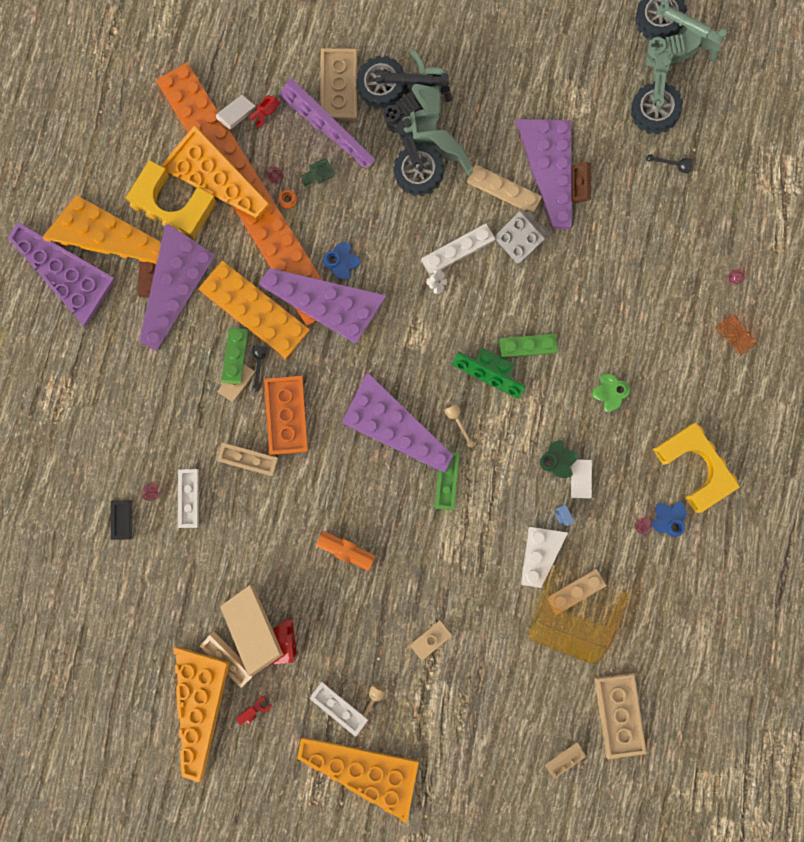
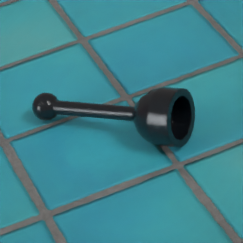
(683, 165)
(259, 353)

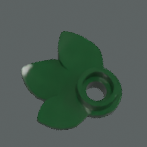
(562, 460)

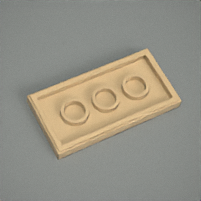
(338, 83)
(251, 630)
(620, 715)

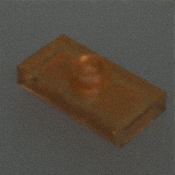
(736, 334)

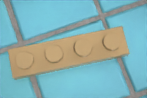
(504, 189)

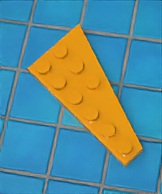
(205, 167)
(198, 703)

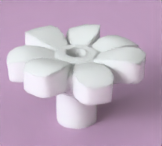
(436, 281)

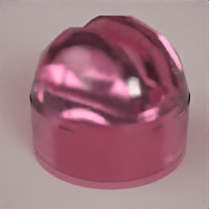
(278, 174)
(735, 280)
(149, 492)
(643, 526)

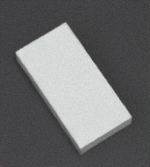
(235, 112)
(582, 479)

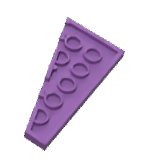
(387, 421)

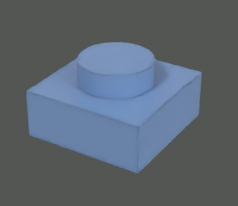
(563, 515)

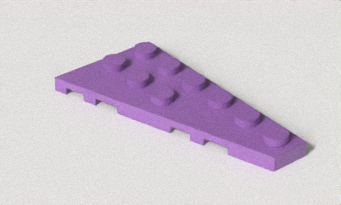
(308, 108)
(550, 161)
(70, 277)
(175, 277)
(334, 305)

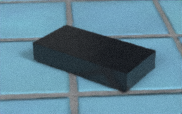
(121, 520)

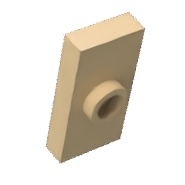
(232, 391)
(430, 640)
(565, 760)

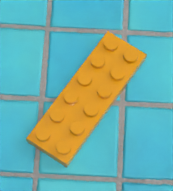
(254, 310)

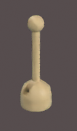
(453, 412)
(376, 694)

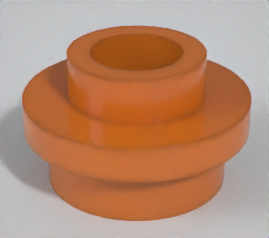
(287, 194)

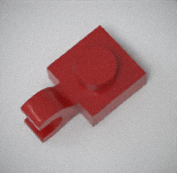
(265, 108)
(249, 714)

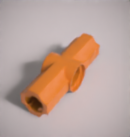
(345, 550)

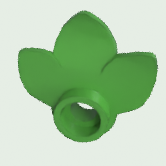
(608, 392)

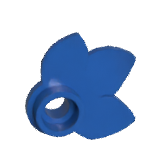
(344, 261)
(668, 516)

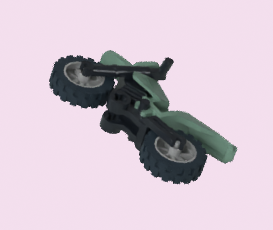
(413, 119)

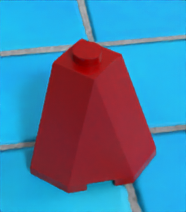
(286, 638)

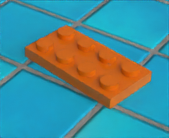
(286, 415)

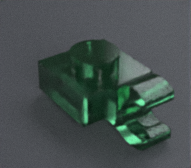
(319, 171)

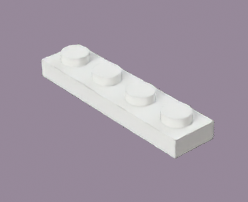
(458, 249)

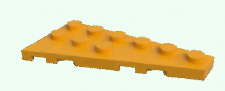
(101, 232)
(370, 774)

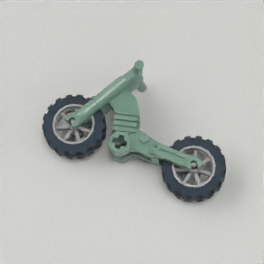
(668, 20)

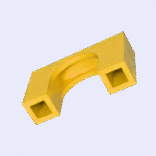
(187, 220)
(719, 480)

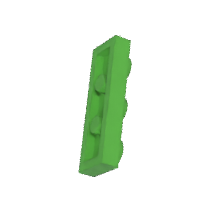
(528, 346)
(235, 356)
(447, 485)

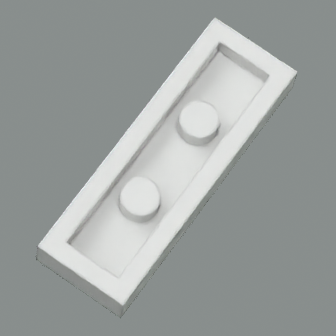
(188, 498)
(338, 709)

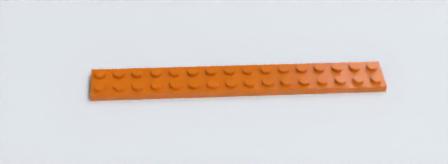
(269, 231)

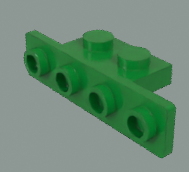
(491, 370)

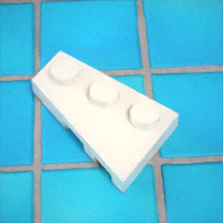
(540, 554)

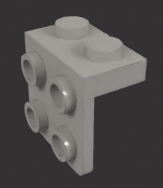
(521, 235)

